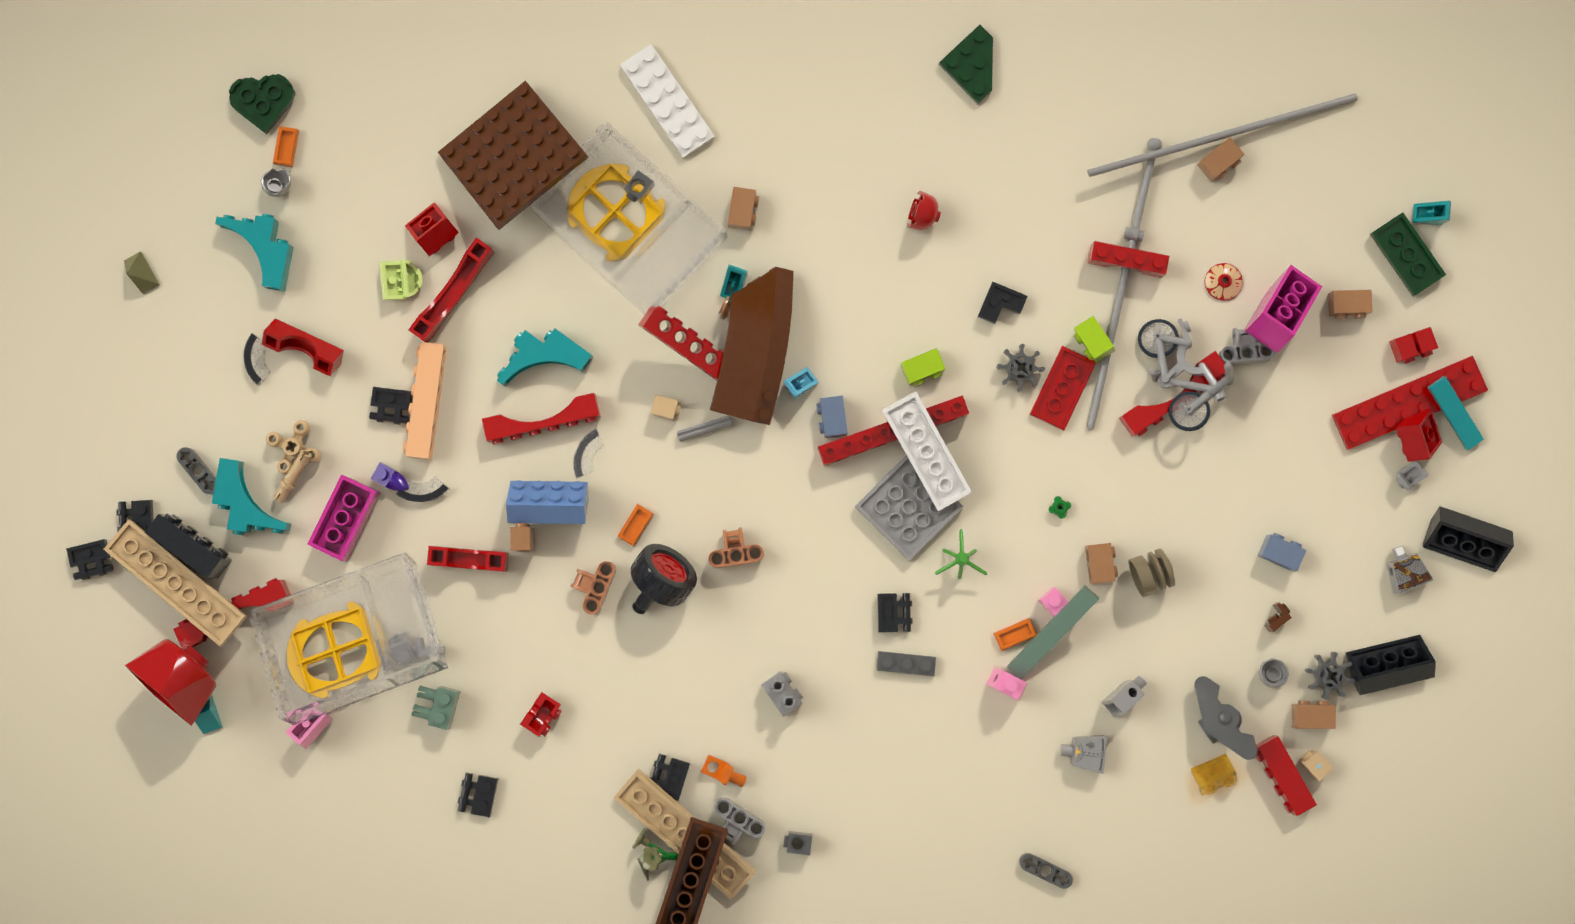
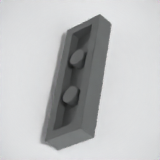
(906, 663)

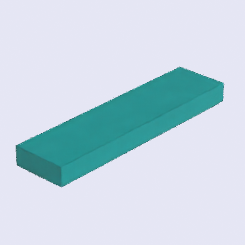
(1455, 413)

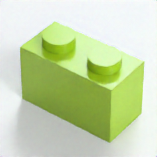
(1094, 339)
(922, 367)

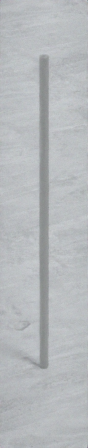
(1222, 135)

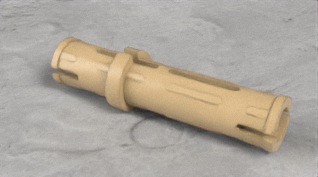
(289, 481)

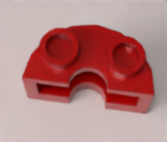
(541, 715)

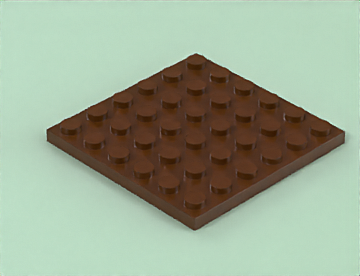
(512, 155)

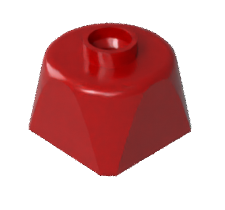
(175, 677)

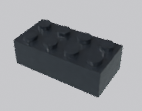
(188, 545)

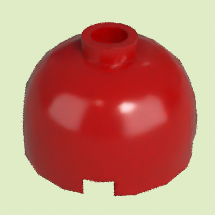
(923, 212)

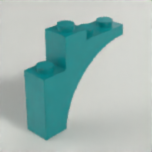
(272, 254)
(532, 352)
(244, 512)

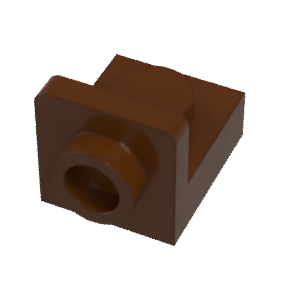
(1277, 621)

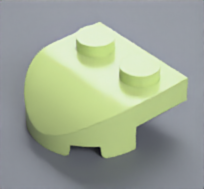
(399, 280)

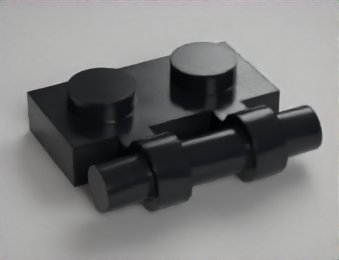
(392, 399)
(140, 510)
(86, 554)
(887, 612)
(675, 776)
(484, 794)

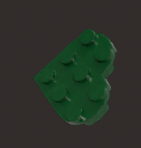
(262, 100)

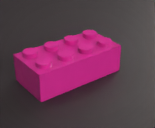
(343, 518)

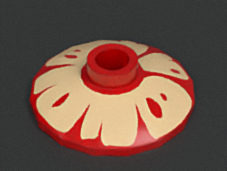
(1217, 288)

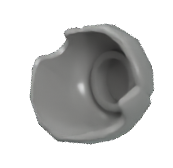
(276, 182)
(1273, 673)

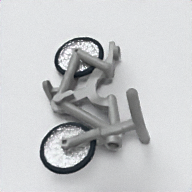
(1189, 409)

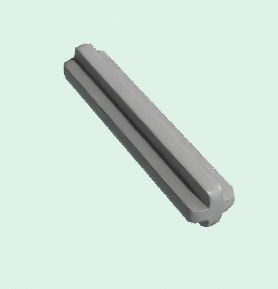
(704, 428)

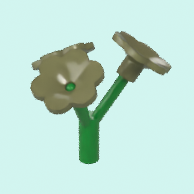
(650, 858)

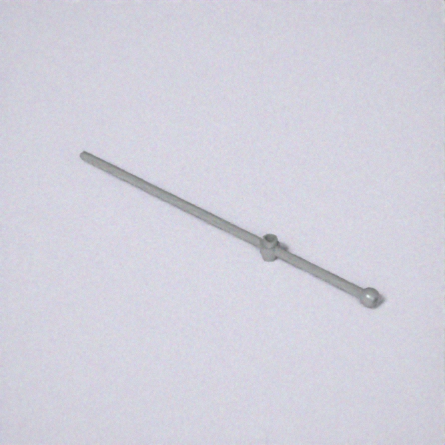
(1133, 235)

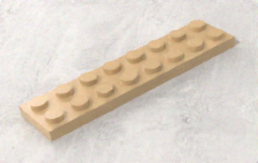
(175, 583)
(670, 822)

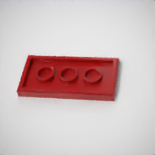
(1062, 388)

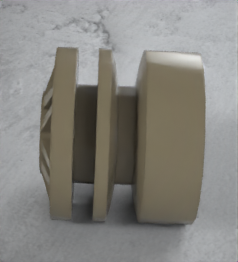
(1147, 574)

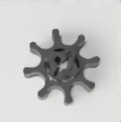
(1026, 361)
(1337, 676)

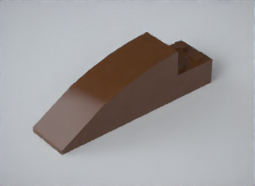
(692, 873)

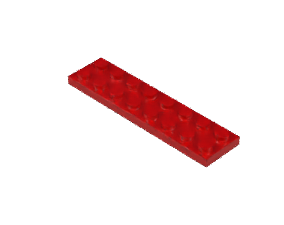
(1387, 410)

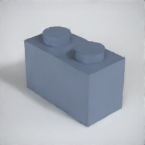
(833, 416)
(1282, 552)

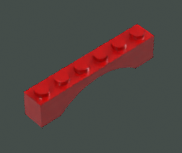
(439, 309)
(580, 409)
(1142, 416)
(276, 589)

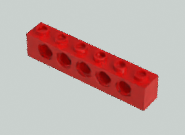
(651, 324)

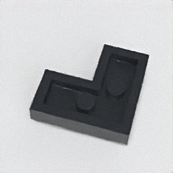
(998, 297)

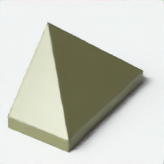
(140, 272)

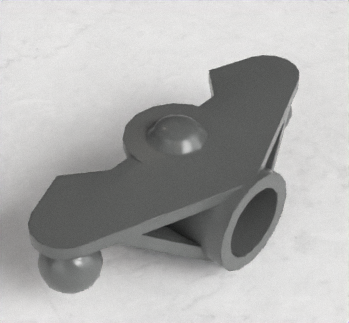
(1222, 721)

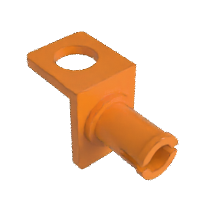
(724, 772)

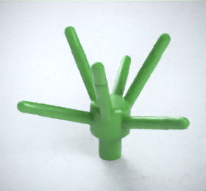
(960, 559)

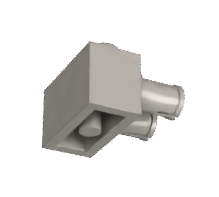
(782, 693)

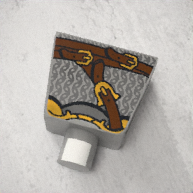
(1407, 571)

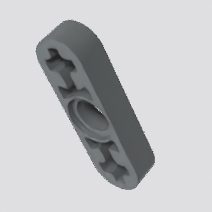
(193, 457)
(1056, 881)

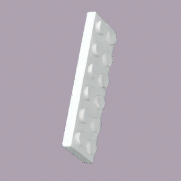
(667, 101)
(926, 451)

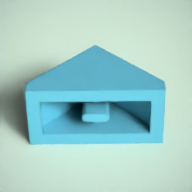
(800, 383)

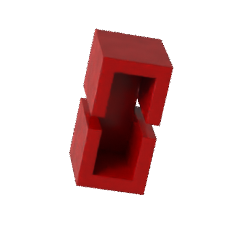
(1414, 344)

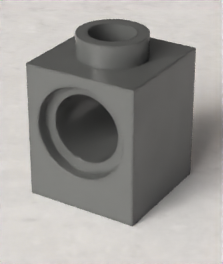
(639, 178)
(805, 849)

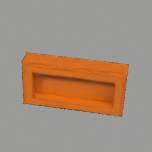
(285, 146)
(635, 525)
(1015, 634)

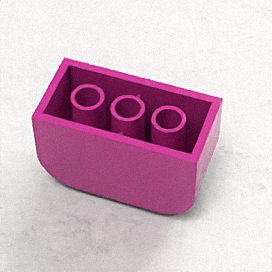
(1283, 309)

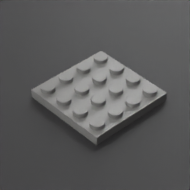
(904, 510)

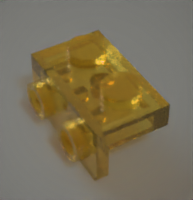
(1214, 774)

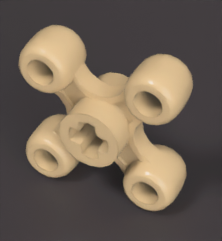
(286, 444)

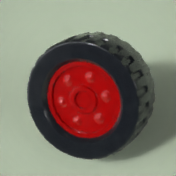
(661, 577)

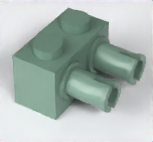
(443, 709)

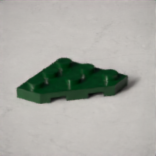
(972, 64)

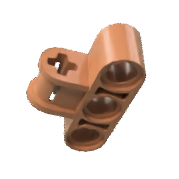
(732, 545)
(588, 585)

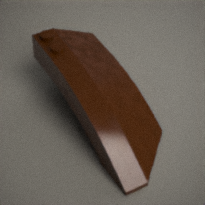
(755, 348)

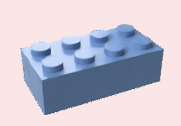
(547, 502)

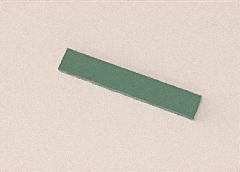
(1053, 632)

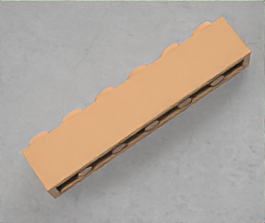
(426, 400)

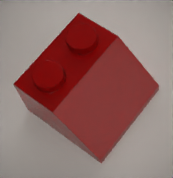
(431, 229)
(1419, 436)

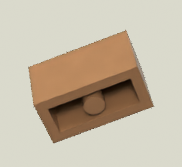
(1220, 159)
(742, 208)
(1350, 303)
(522, 538)
(1100, 563)
(1313, 715)

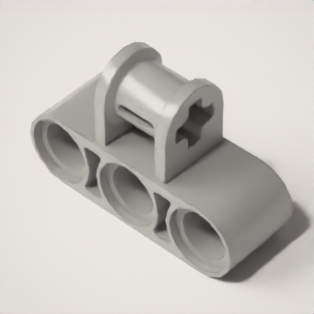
(1244, 342)
(737, 828)

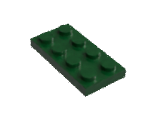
(1408, 254)

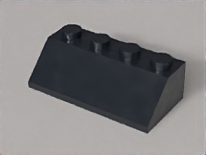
(1468, 539)
(1391, 664)

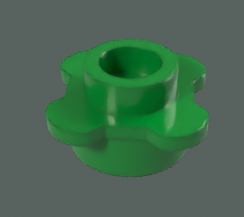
(1059, 502)

